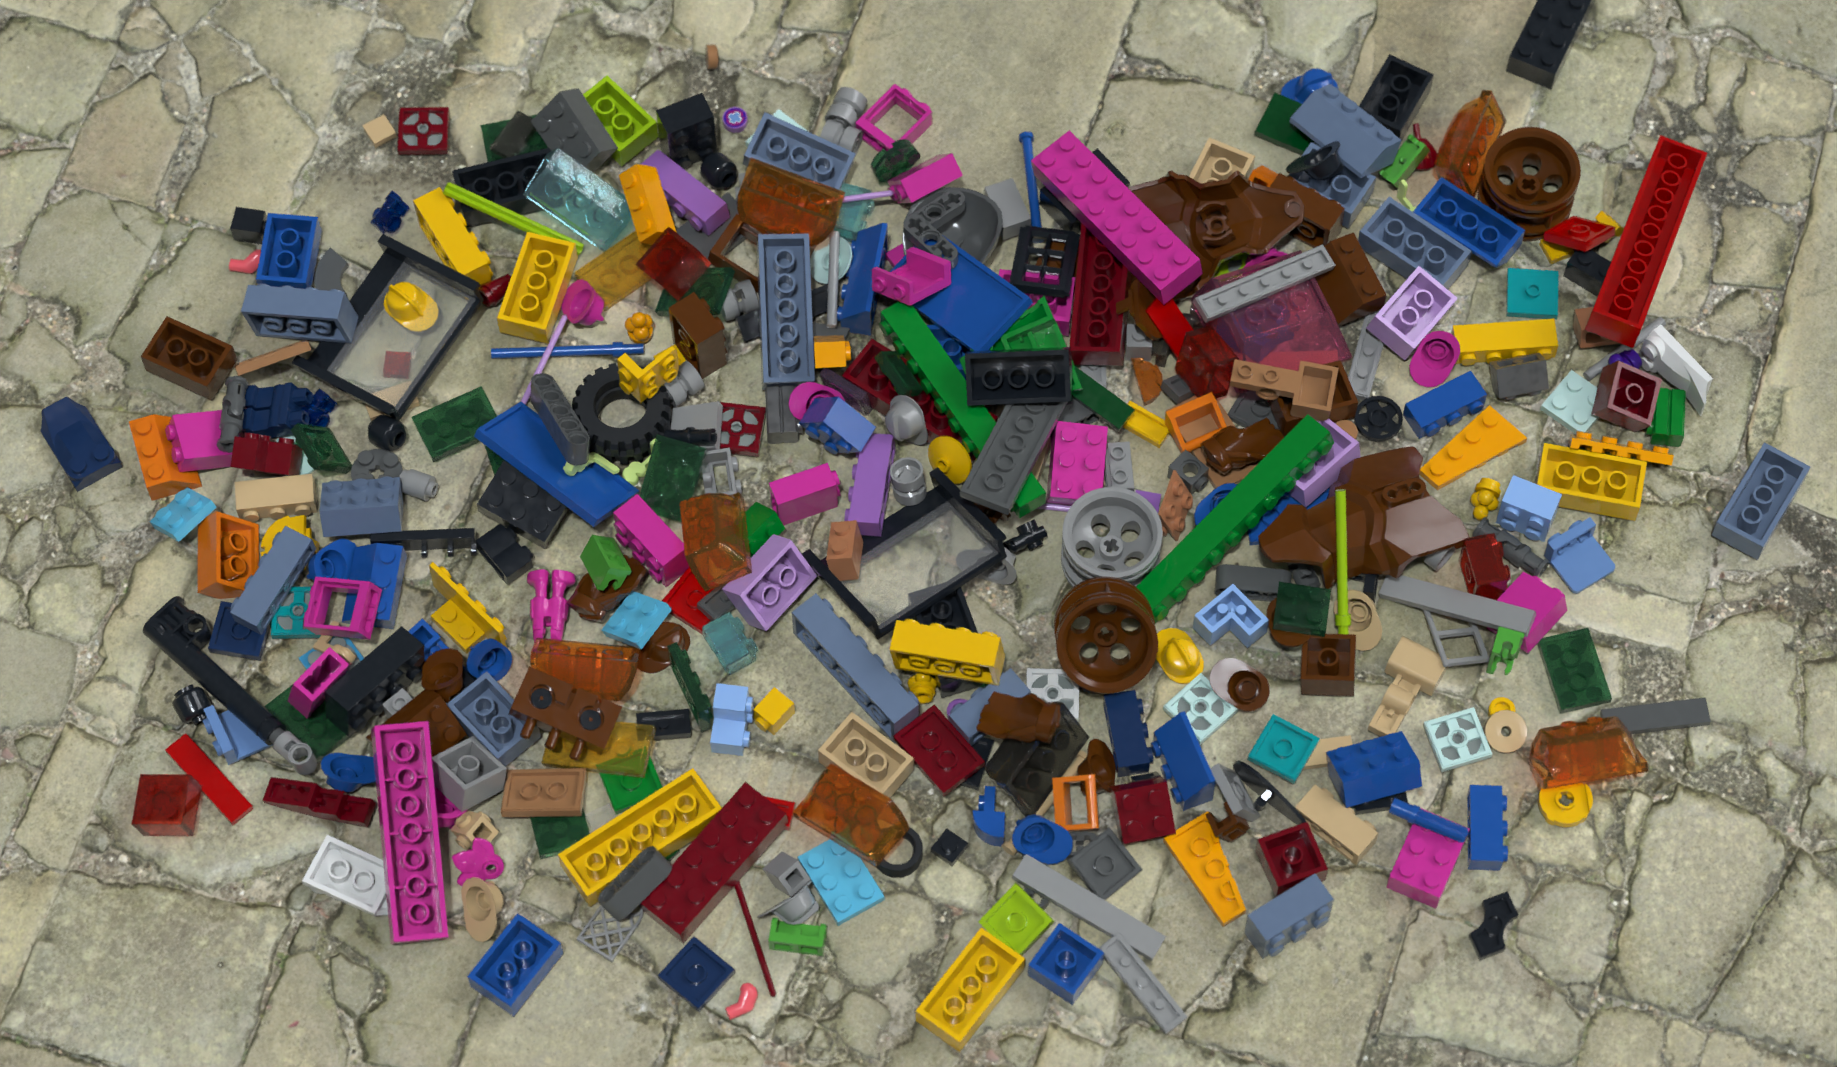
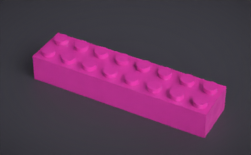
(1116, 217)
(409, 832)

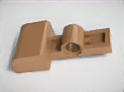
(1310, 386)

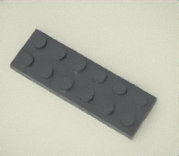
(1010, 454)

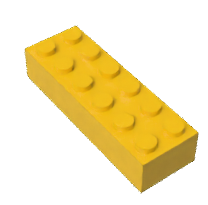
(662, 820)

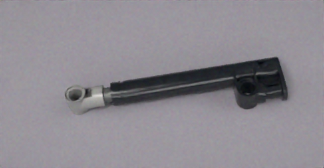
(175, 635)

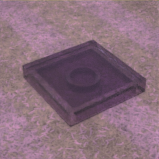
(851, 393)

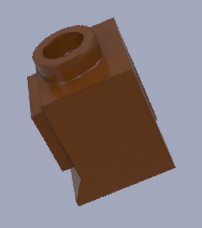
(1230, 827)

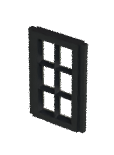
(1065, 272)

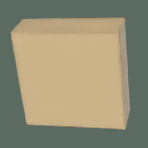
(379, 131)

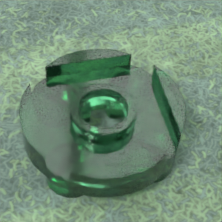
(895, 160)

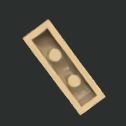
(276, 497)
(1337, 824)

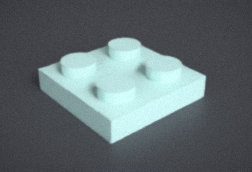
(1572, 403)

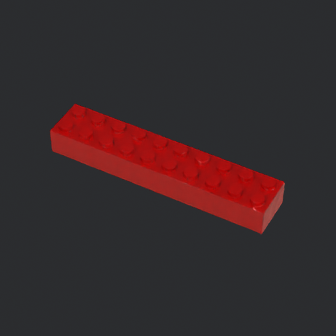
(1646, 242)

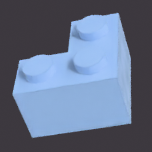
(1231, 612)
(731, 717)

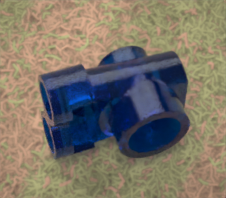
(388, 215)
(319, 409)

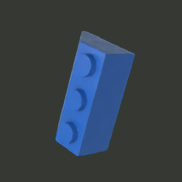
(385, 568)
(1183, 762)

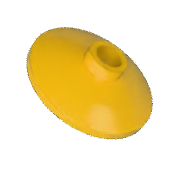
(950, 458)

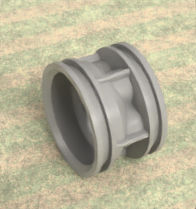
(1120, 511)

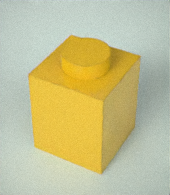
(773, 711)

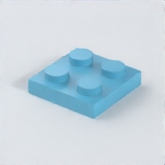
(182, 514)
(636, 619)

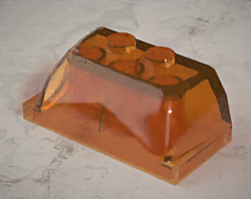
(1468, 141)
(787, 202)
(716, 538)
(589, 666)
(1584, 752)
(852, 814)

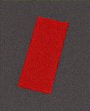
(1170, 323)

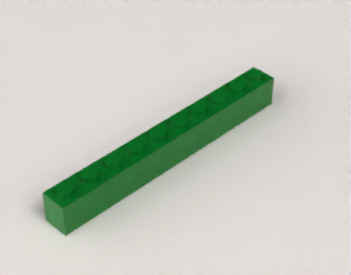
(948, 388)
(1235, 515)

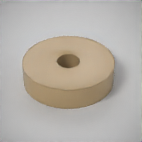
(1517, 731)

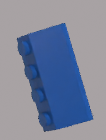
(1471, 223)
(858, 297)

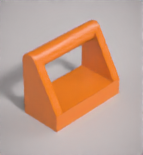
(1190, 412)
(1062, 802)

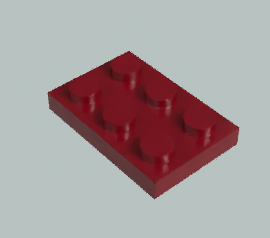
(939, 750)

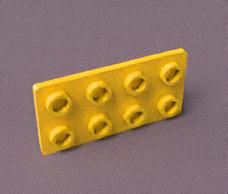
(460, 616)

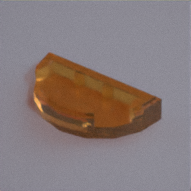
(1148, 379)

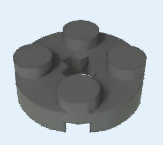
(373, 460)

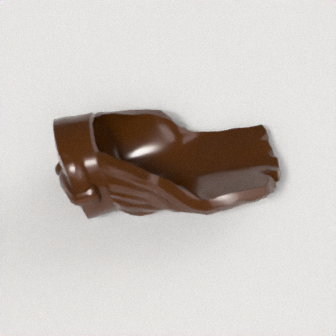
(1240, 446)
(595, 603)
(1019, 718)

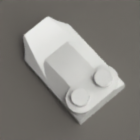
(1667, 357)
(348, 876)

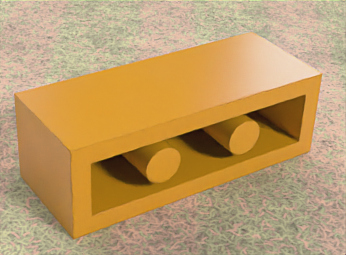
(646, 202)
(831, 351)

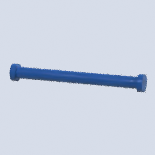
(1026, 139)

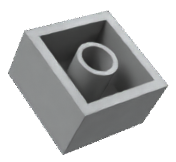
(468, 773)

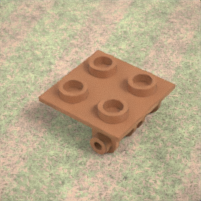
(1175, 506)

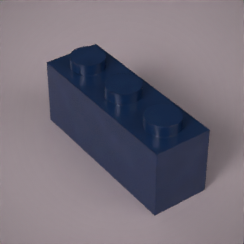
(1127, 733)

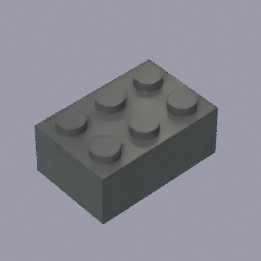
(575, 129)

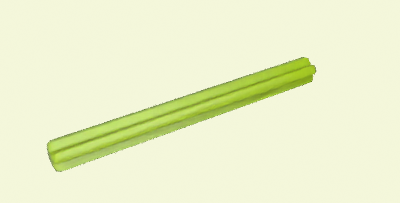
(504, 214)

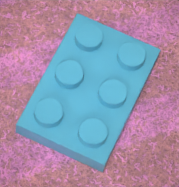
(841, 880)

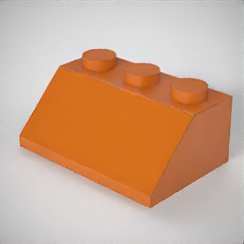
(156, 460)
(226, 555)

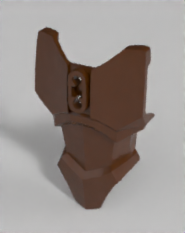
(1220, 218)
(1381, 530)

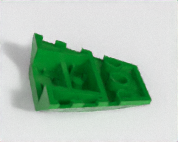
(1034, 330)

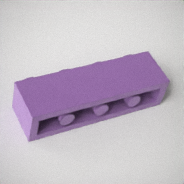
(688, 195)
(871, 484)

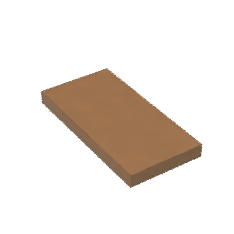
(1205, 425)

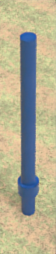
(616, 349)

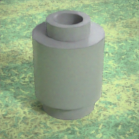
(418, 484)

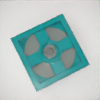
(289, 617)

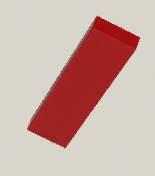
(213, 781)

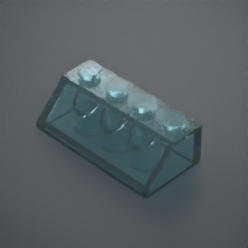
(579, 199)

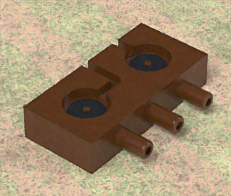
(554, 708)

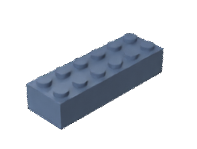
(785, 309)
(854, 665)

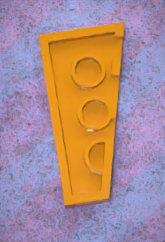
(1632, 449)
(1207, 868)

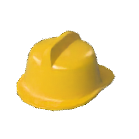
(405, 302)
(1178, 656)

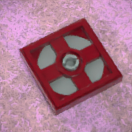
(423, 130)
(742, 428)

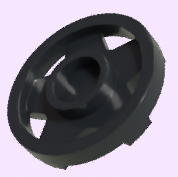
(1378, 418)

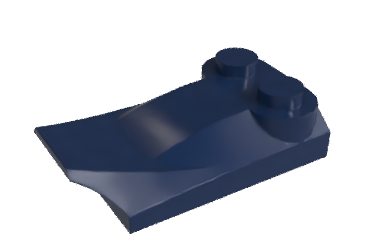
(78, 443)

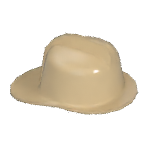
(1364, 620)
(481, 905)

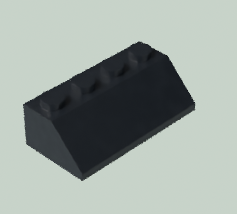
(1018, 376)

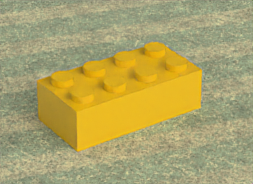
(449, 236)
(537, 287)
(1593, 480)
(947, 652)
(970, 989)

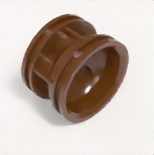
(1525, 199)
(1103, 671)

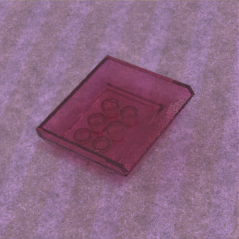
(1280, 327)

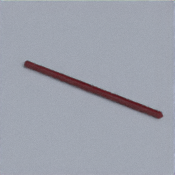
(755, 940)

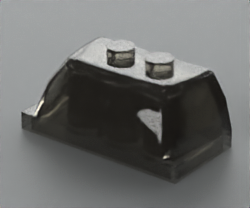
(1027, 768)

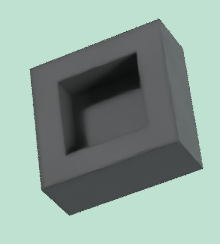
(1176, 389)

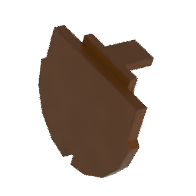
(1137, 304)

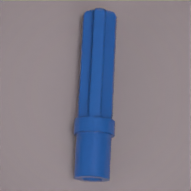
(1428, 820)

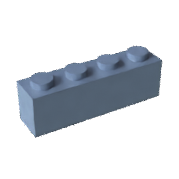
(272, 580)

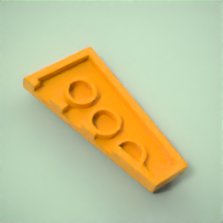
(1471, 448)

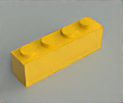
(1505, 340)

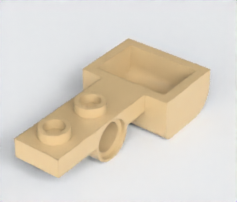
(1414, 670)

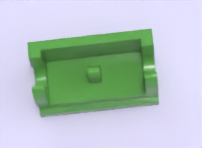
(1405, 161)
(605, 562)
(1505, 649)
(797, 938)

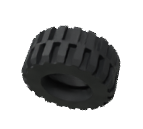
(613, 442)

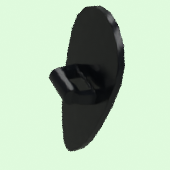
(1266, 792)

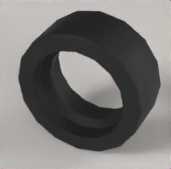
(909, 867)

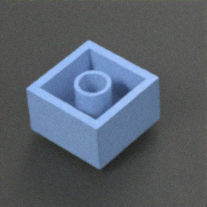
(1528, 509)

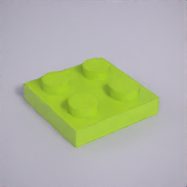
(1016, 920)

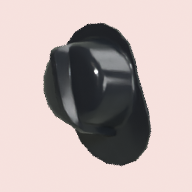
(1320, 163)

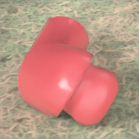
(248, 265)
(745, 1003)

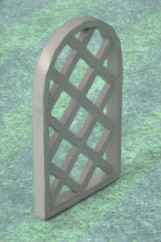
(621, 944)

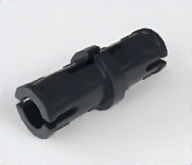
(693, 435)

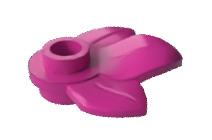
(474, 862)

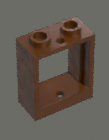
(717, 253)

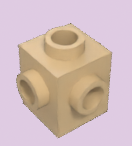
(471, 826)

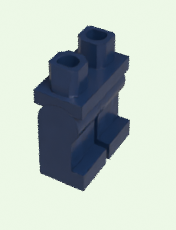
(275, 409)

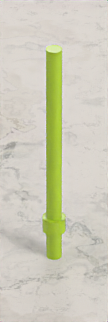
(1342, 618)

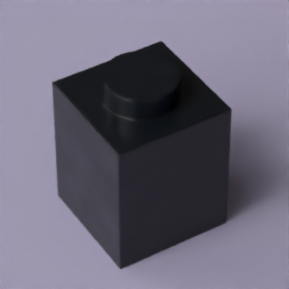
(248, 225)

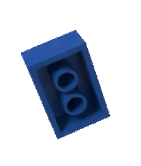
(289, 251)
(1374, 769)
(515, 964)

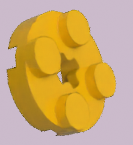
(1561, 815)

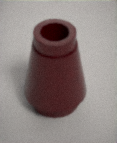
(494, 290)

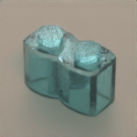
(730, 643)

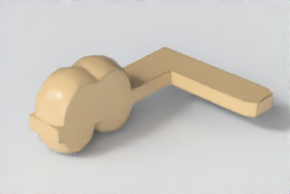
(322, 645)

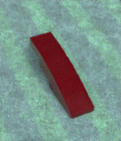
(319, 802)

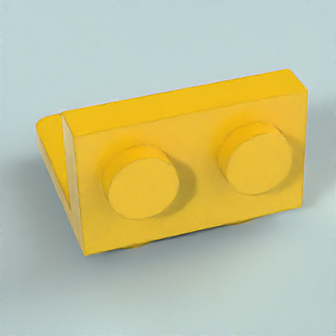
(646, 382)

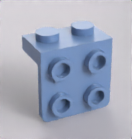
(1578, 556)
(232, 736)

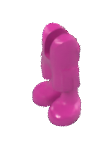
(549, 612)

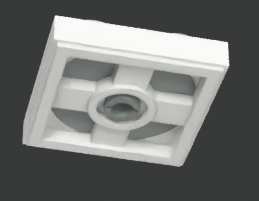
(1054, 686)

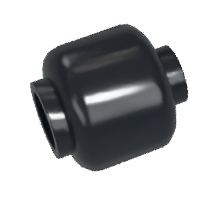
(718, 170)
(386, 433)
(190, 704)

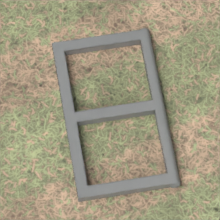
(1473, 630)

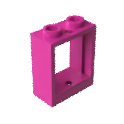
(903, 98)
(364, 610)

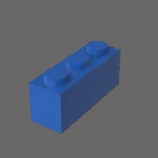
(1445, 405)
(1486, 827)

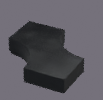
(1488, 938)

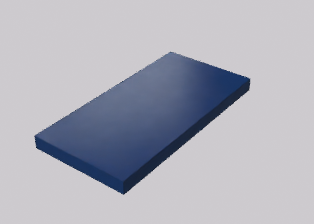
(976, 304)
(527, 445)

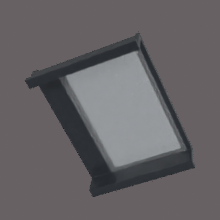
(392, 360)
(918, 557)

